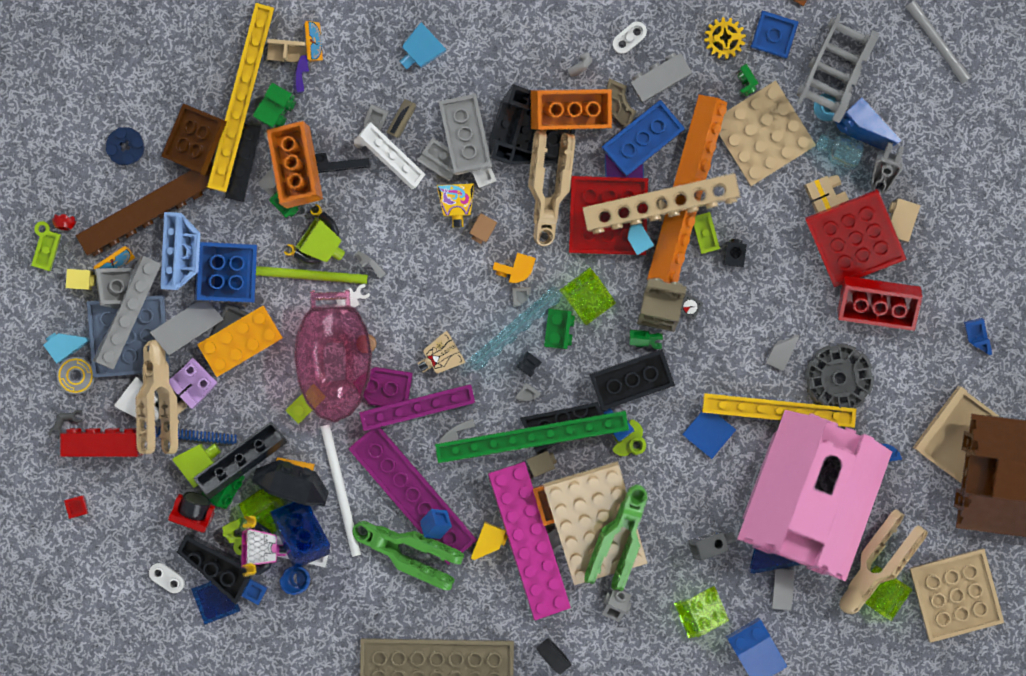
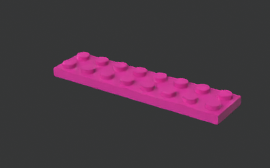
(529, 541)

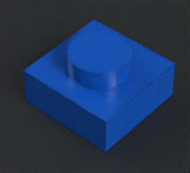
(254, 591)

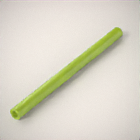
(311, 275)

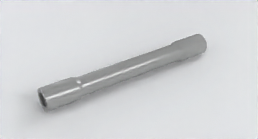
(957, 68)

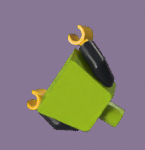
(318, 241)

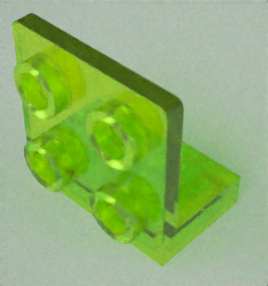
(588, 296)
(888, 596)
(702, 612)

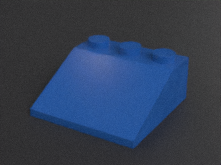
(226, 272)

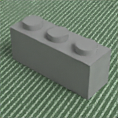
(660, 77)

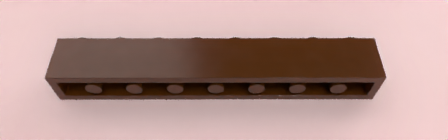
(144, 211)

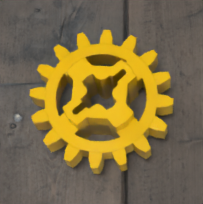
(716, 38)

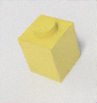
(80, 279)

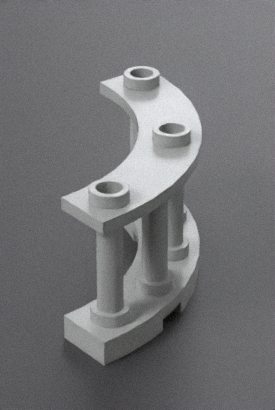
(850, 80)

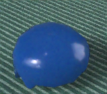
(288, 584)

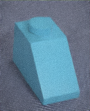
(64, 345)

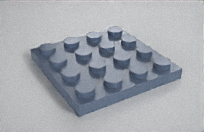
(131, 358)

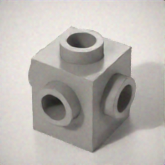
(616, 604)

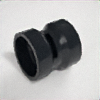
(528, 364)

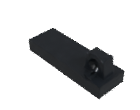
(325, 166)

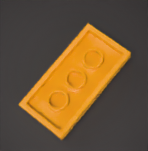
(240, 341)

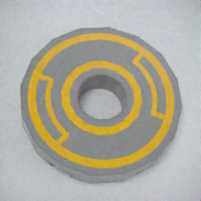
(64, 375)

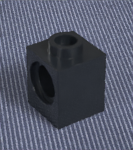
(728, 259)

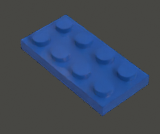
(643, 138)

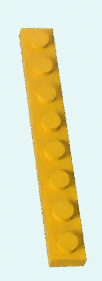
(774, 409)

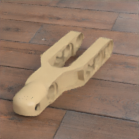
(547, 208)
(156, 378)
(865, 581)

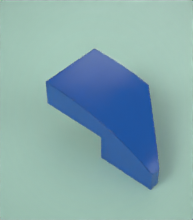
(977, 335)

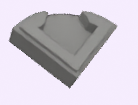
(520, 295)
(527, 393)

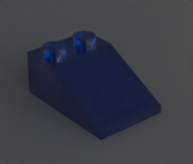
(300, 534)

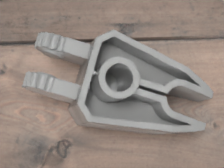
(887, 167)

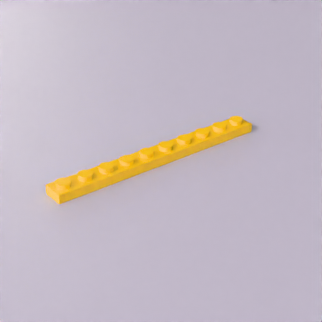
(240, 97)

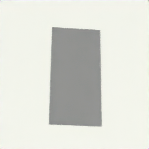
(186, 326)

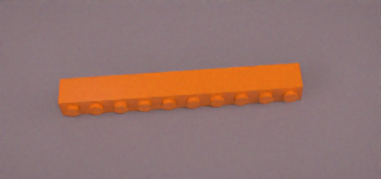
(692, 168)

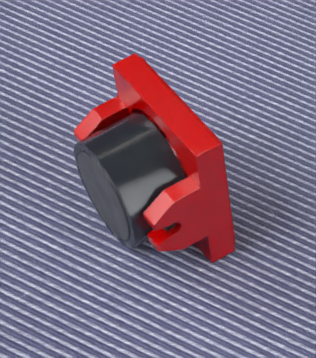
(191, 511)

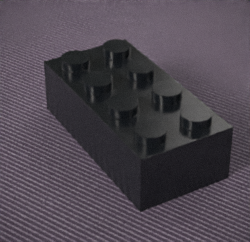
(632, 379)

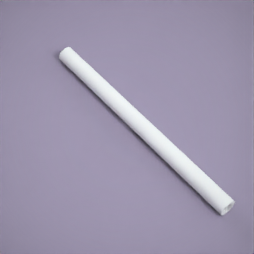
(340, 489)

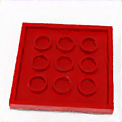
(597, 190)
(856, 237)

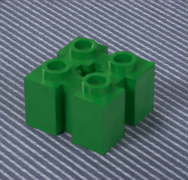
(275, 106)

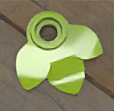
(626, 447)

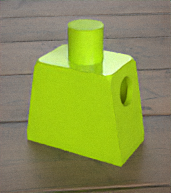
(196, 460)

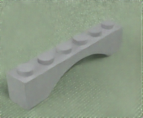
(123, 322)

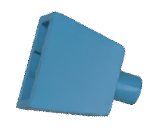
(421, 48)

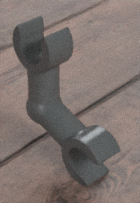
(61, 417)

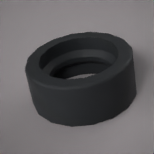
(553, 656)

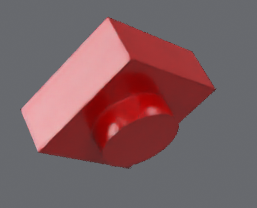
(76, 506)

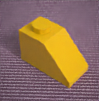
(489, 540)

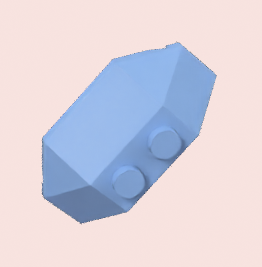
(179, 251)

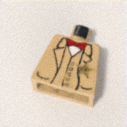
(441, 355)

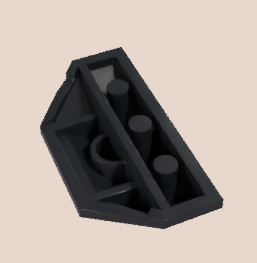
(291, 483)

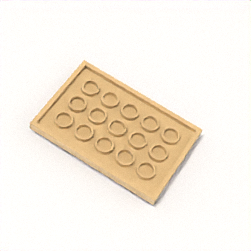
(581, 509)

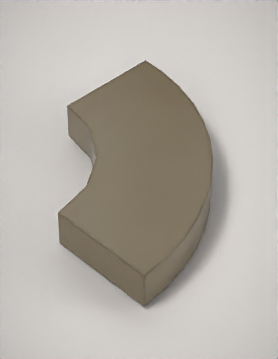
(620, 108)

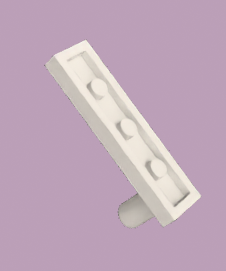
(389, 155)

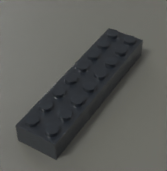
(240, 460)

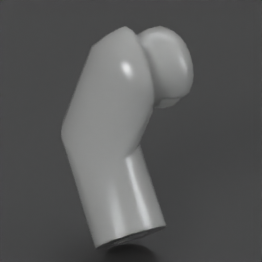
(582, 66)

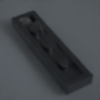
(243, 163)

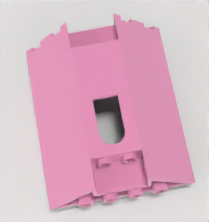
(801, 522)

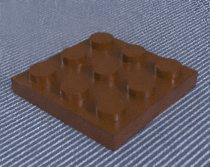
(194, 139)

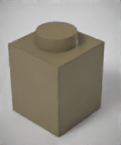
(541, 463)

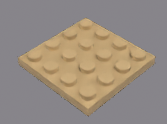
(764, 133)
(956, 595)

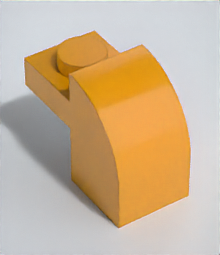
(519, 272)

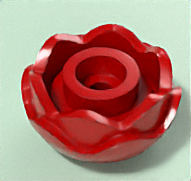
(63, 222)

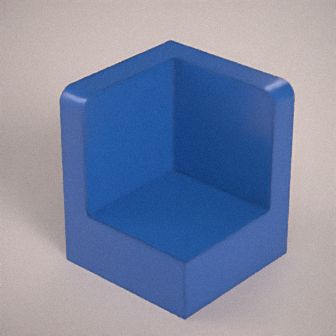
(435, 523)

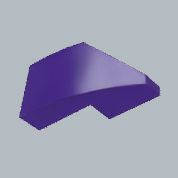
(301, 68)

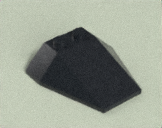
(512, 132)

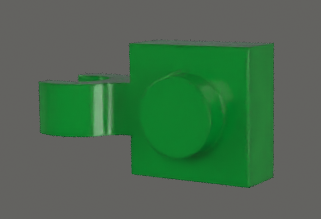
(642, 338)

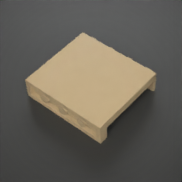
(944, 435)

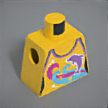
(456, 201)

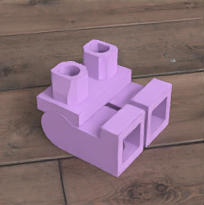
(200, 379)

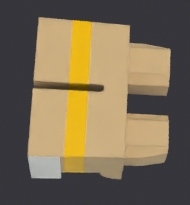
(822, 187)

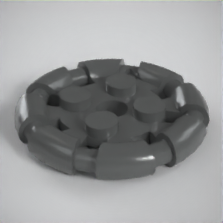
(831, 369)

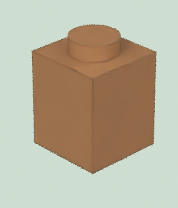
(482, 229)

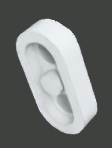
(629, 38)
(166, 578)

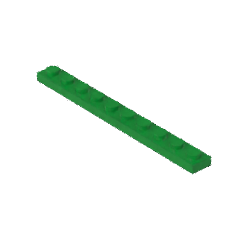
(532, 437)

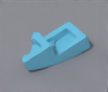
(639, 238)

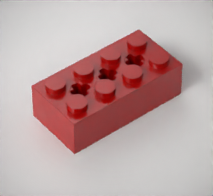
(880, 303)
(99, 444)

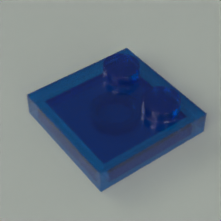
(213, 603)

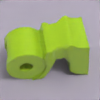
(229, 534)

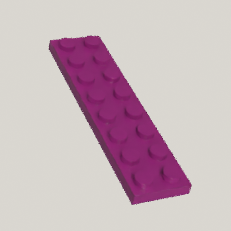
(407, 485)

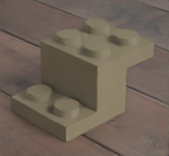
(661, 304)

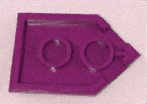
(387, 386)

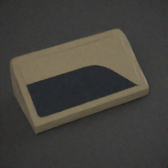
(401, 118)

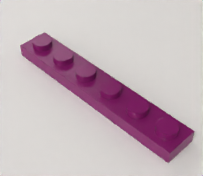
(417, 407)

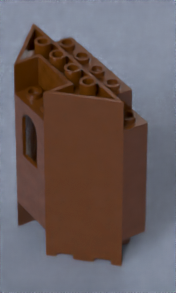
(993, 476)

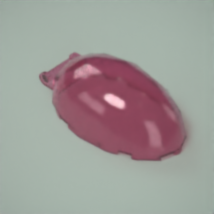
(332, 357)

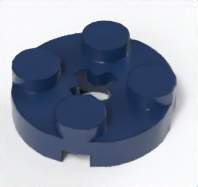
(120, 136)

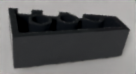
(561, 415)
(216, 566)

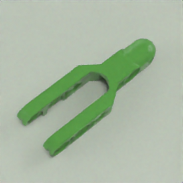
(628, 517)
(388, 543)

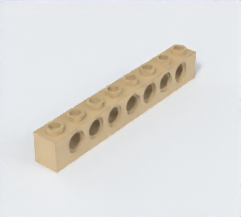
(594, 212)

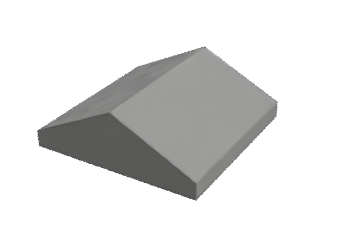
(112, 285)

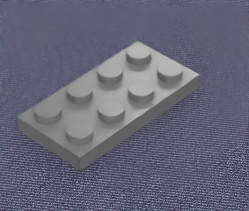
(465, 134)

